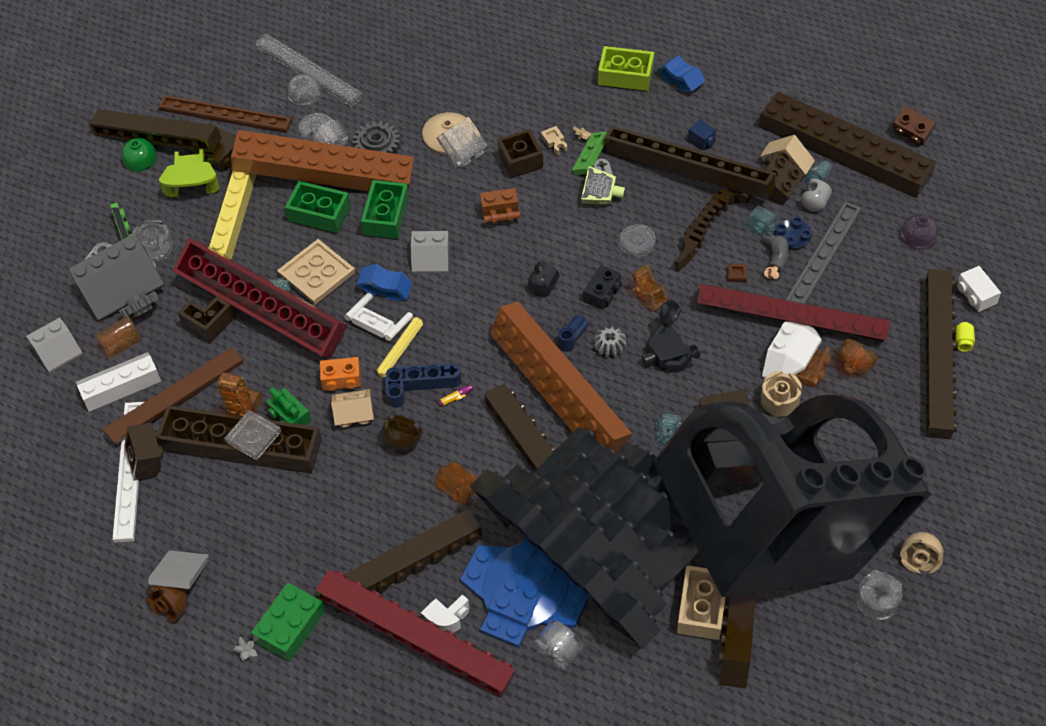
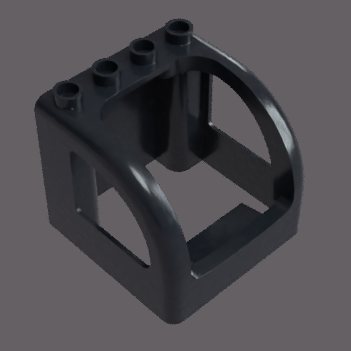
(809, 515)

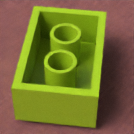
(626, 68)

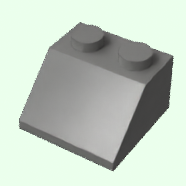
(430, 251)
(54, 345)

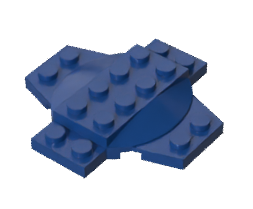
(521, 591)

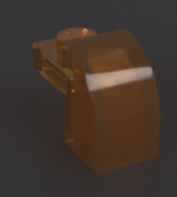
(648, 290)

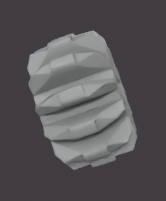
(609, 342)

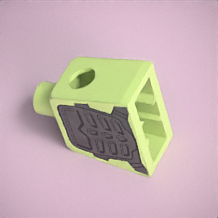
(600, 187)

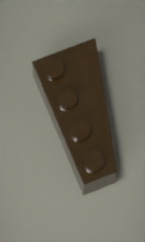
(737, 640)

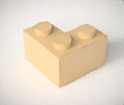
(792, 150)

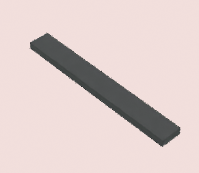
(824, 253)

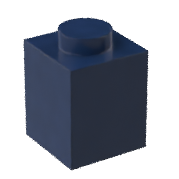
(702, 135)

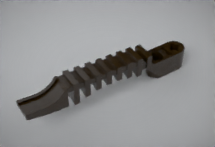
(695, 235)

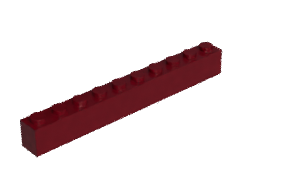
(794, 311)
(415, 633)

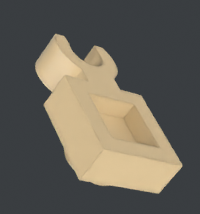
(554, 137)

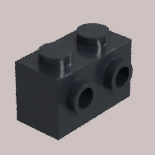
(602, 287)

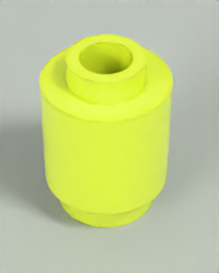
(964, 336)

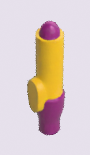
(457, 395)

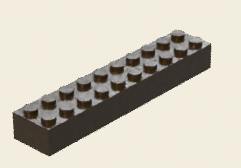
(848, 144)

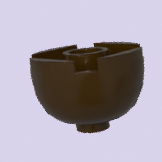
(401, 433)

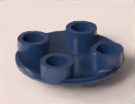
(794, 231)

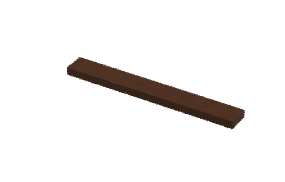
(225, 114)
(174, 394)

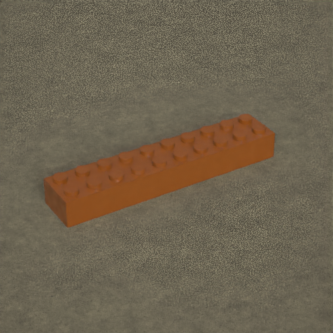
(317, 161)
(556, 377)

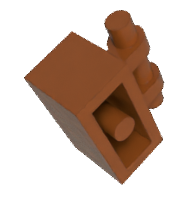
(499, 205)

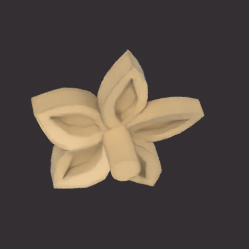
(582, 133)

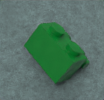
(287, 408)

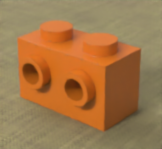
(340, 373)

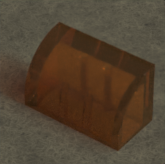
(118, 337)

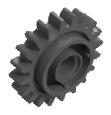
(377, 138)

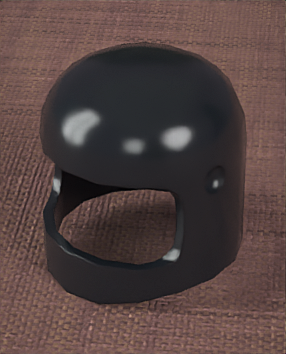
(543, 282)

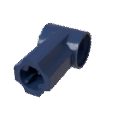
(569, 335)

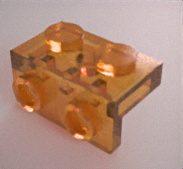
(815, 368)
(455, 482)

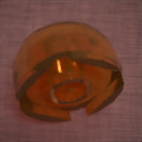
(856, 358)

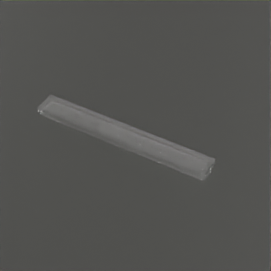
(304, 66)

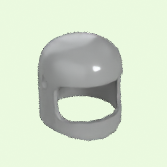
(817, 199)

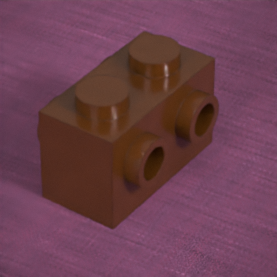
(913, 125)

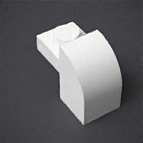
(447, 618)

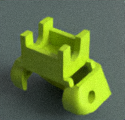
(188, 171)

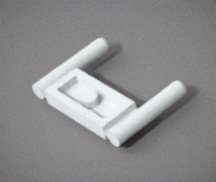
(374, 322)

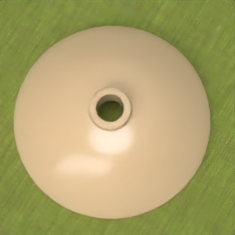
(436, 126)

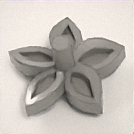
(245, 650)

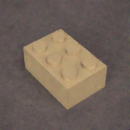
(700, 605)

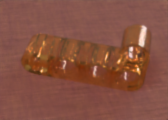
(237, 396)

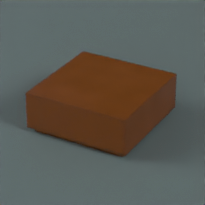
(737, 273)

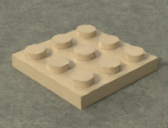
(316, 271)

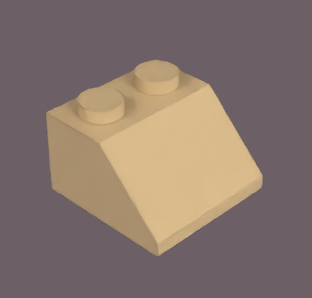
(352, 407)

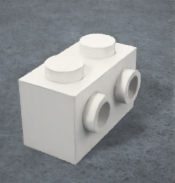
(978, 288)

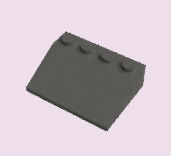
(116, 276)

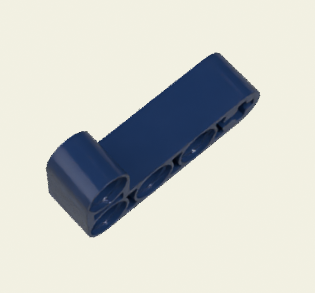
(443, 376)

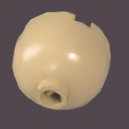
(923, 550)

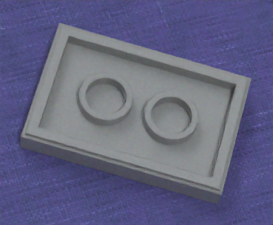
(178, 569)

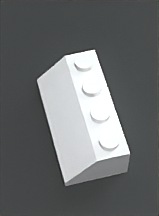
(118, 381)

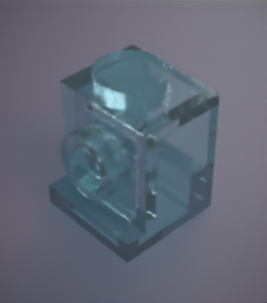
(762, 220)
(667, 423)

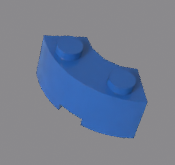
(681, 74)
(383, 282)

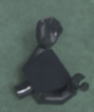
(665, 345)

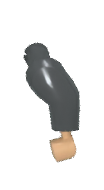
(780, 254)

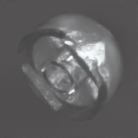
(303, 90)

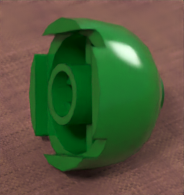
(138, 155)

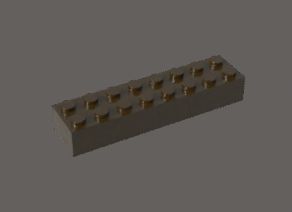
(204, 432)

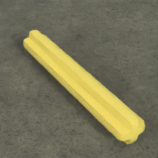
(400, 346)

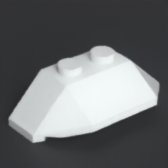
(791, 349)

